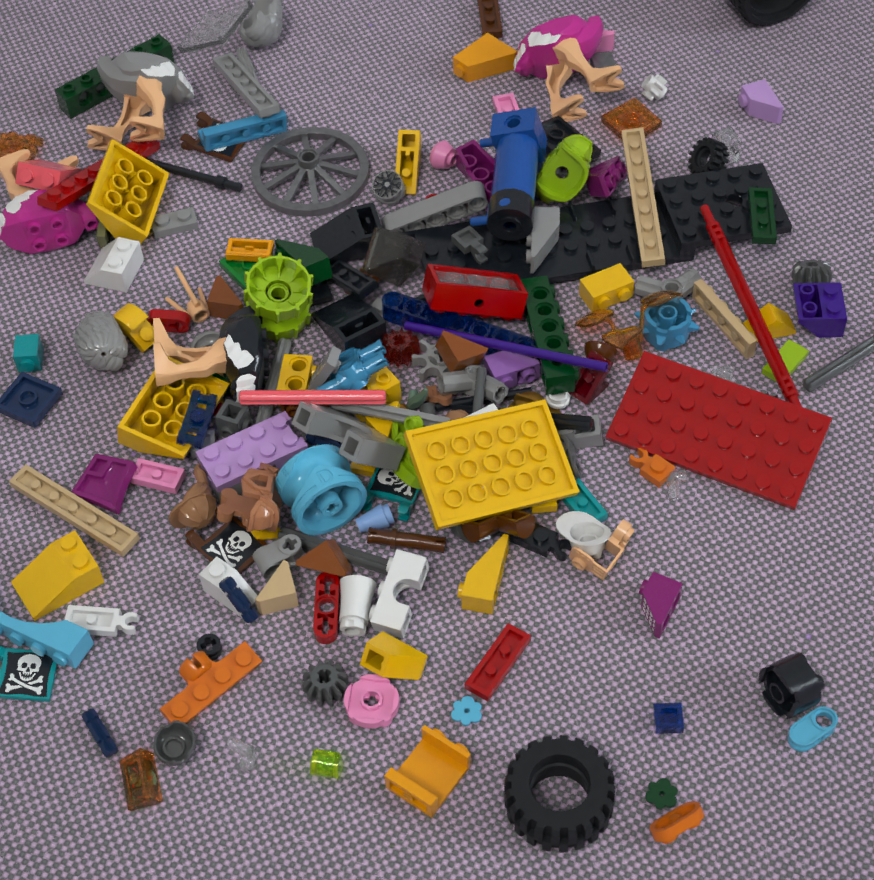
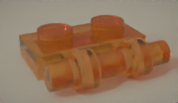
(13, 142)

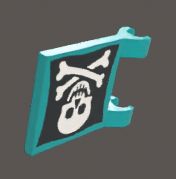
(389, 486)
(26, 675)

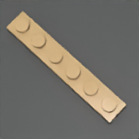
(74, 510)

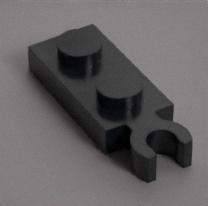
(542, 542)

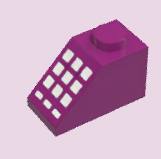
(659, 600)

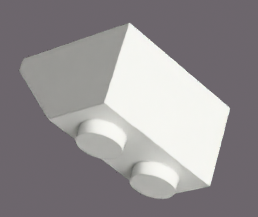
(116, 265)

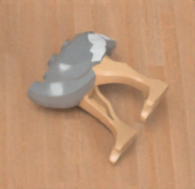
(145, 86)

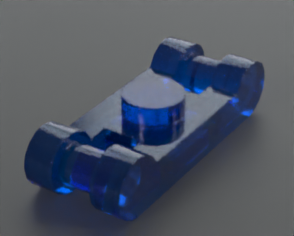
(197, 419)

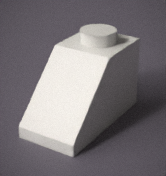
(215, 573)

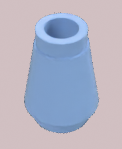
(378, 518)

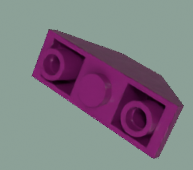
(606, 177)

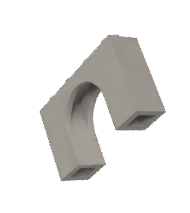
(358, 440)

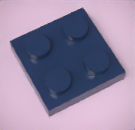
(29, 399)

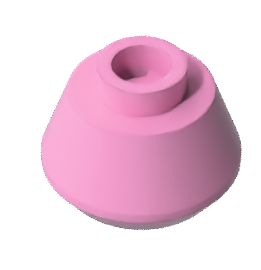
(443, 155)

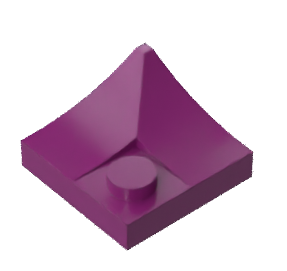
(105, 482)

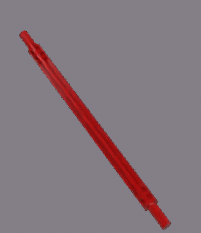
(750, 308)

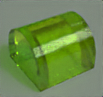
(326, 763)

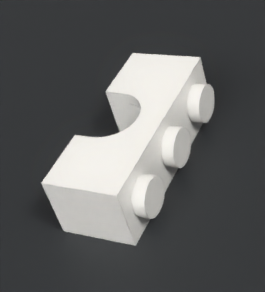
(404, 572)

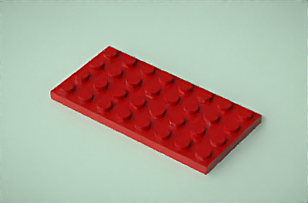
(719, 429)

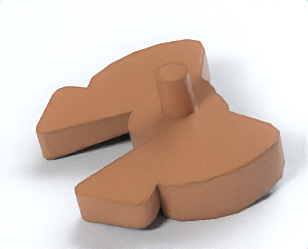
(435, 397)

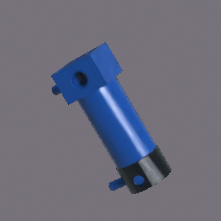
(519, 147)

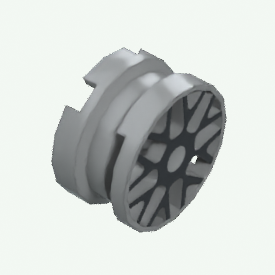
(388, 187)

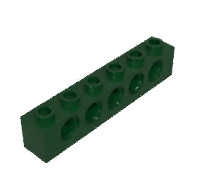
(88, 88)
(547, 331)

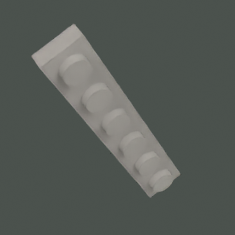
(246, 85)

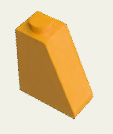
(484, 59)

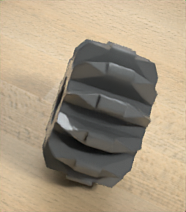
(811, 272)
(315, 684)

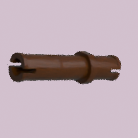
(406, 540)

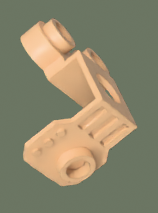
(614, 545)

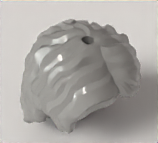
(263, 24)
(100, 334)

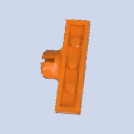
(208, 681)

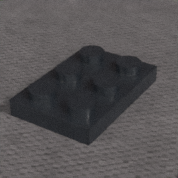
(558, 129)

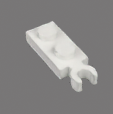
(101, 620)

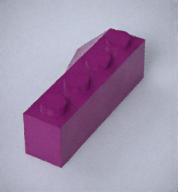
(476, 165)

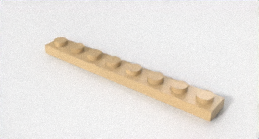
(643, 198)

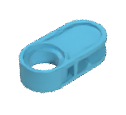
(807, 733)

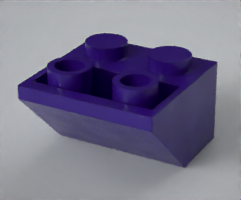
(821, 308)

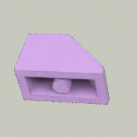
(760, 101)

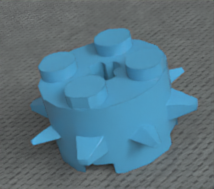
(668, 324)

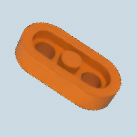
(676, 822)

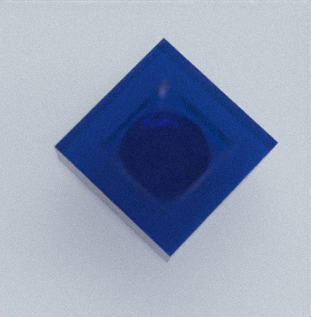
(668, 718)

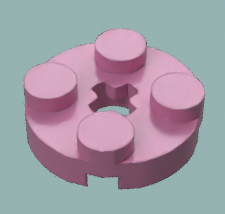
(371, 716)

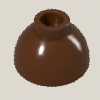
(600, 347)

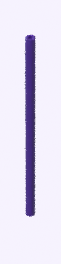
(512, 347)

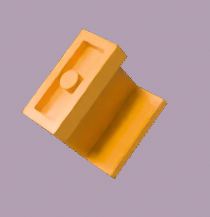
(429, 771)

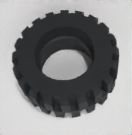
(568, 760)

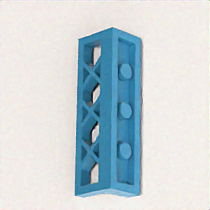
(242, 130)

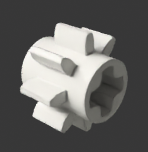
(654, 87)

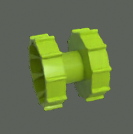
(285, 279)

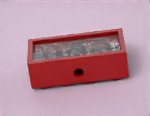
(474, 292)

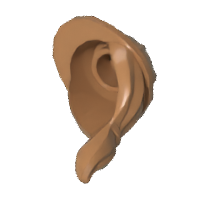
(198, 504)

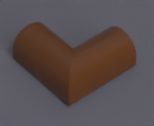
(513, 523)

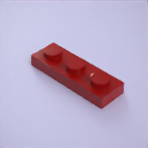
(497, 662)

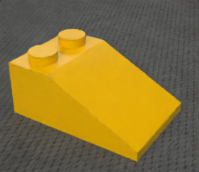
(57, 576)

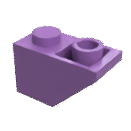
(512, 368)

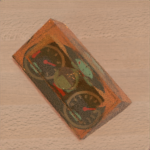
(140, 780)

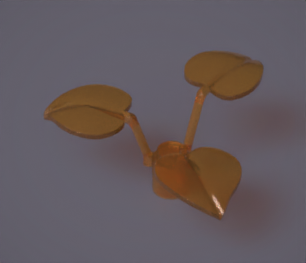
(627, 338)

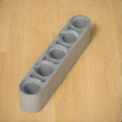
(438, 209)

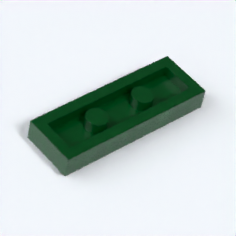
(762, 215)

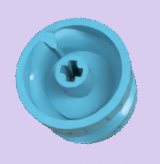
(320, 489)

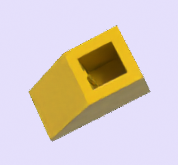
(393, 658)

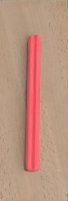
(317, 397)

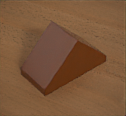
(222, 300)
(458, 351)
(326, 558)

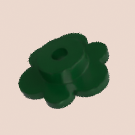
(664, 788)

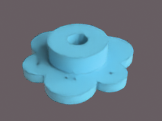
(466, 705)

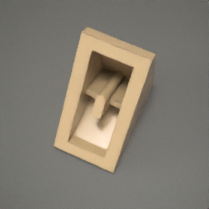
(278, 592)

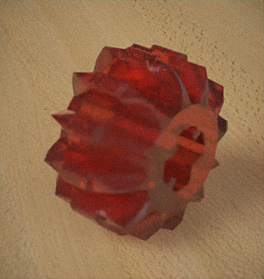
(400, 347)

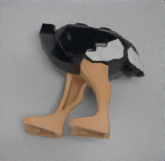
(237, 355)

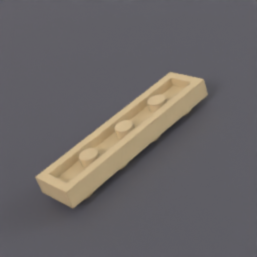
(724, 319)

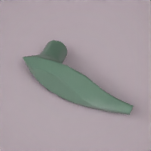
(416, 399)

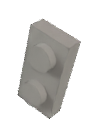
(174, 222)
(329, 365)

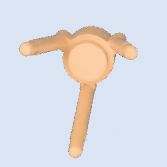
(196, 308)

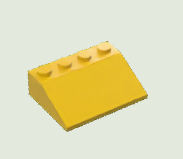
(127, 192)
(159, 411)

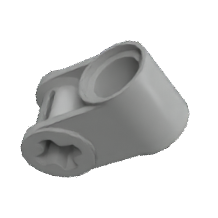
(271, 555)

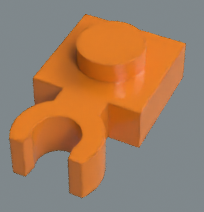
(653, 469)

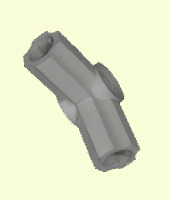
(682, 284)
(464, 382)

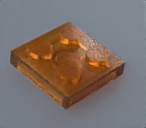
(630, 116)

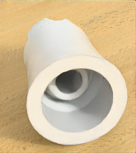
(355, 604)

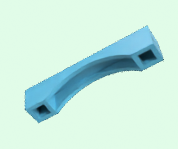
(59, 640)

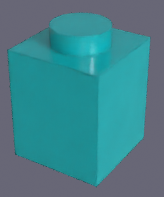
(28, 352)

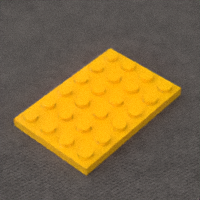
(490, 464)

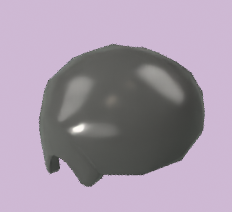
(174, 743)

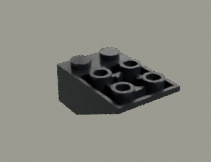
(347, 234)
(350, 323)

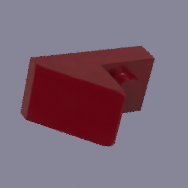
(591, 381)

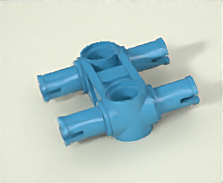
(357, 367)

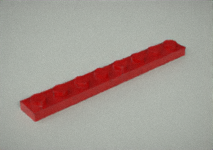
(83, 181)

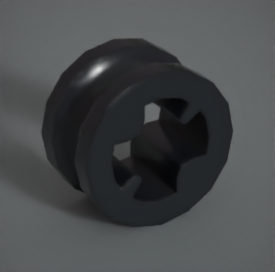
(216, 645)

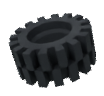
(706, 147)

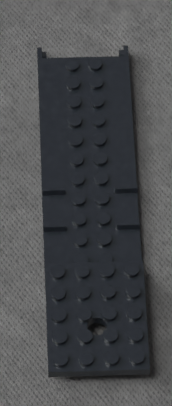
(605, 231)

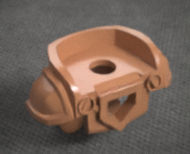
(258, 505)

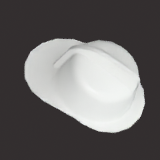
(584, 532)

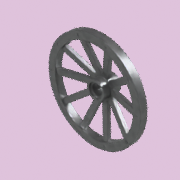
(310, 164)

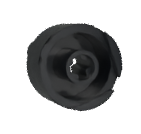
(791, 685)

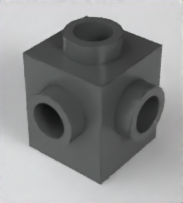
(232, 418)

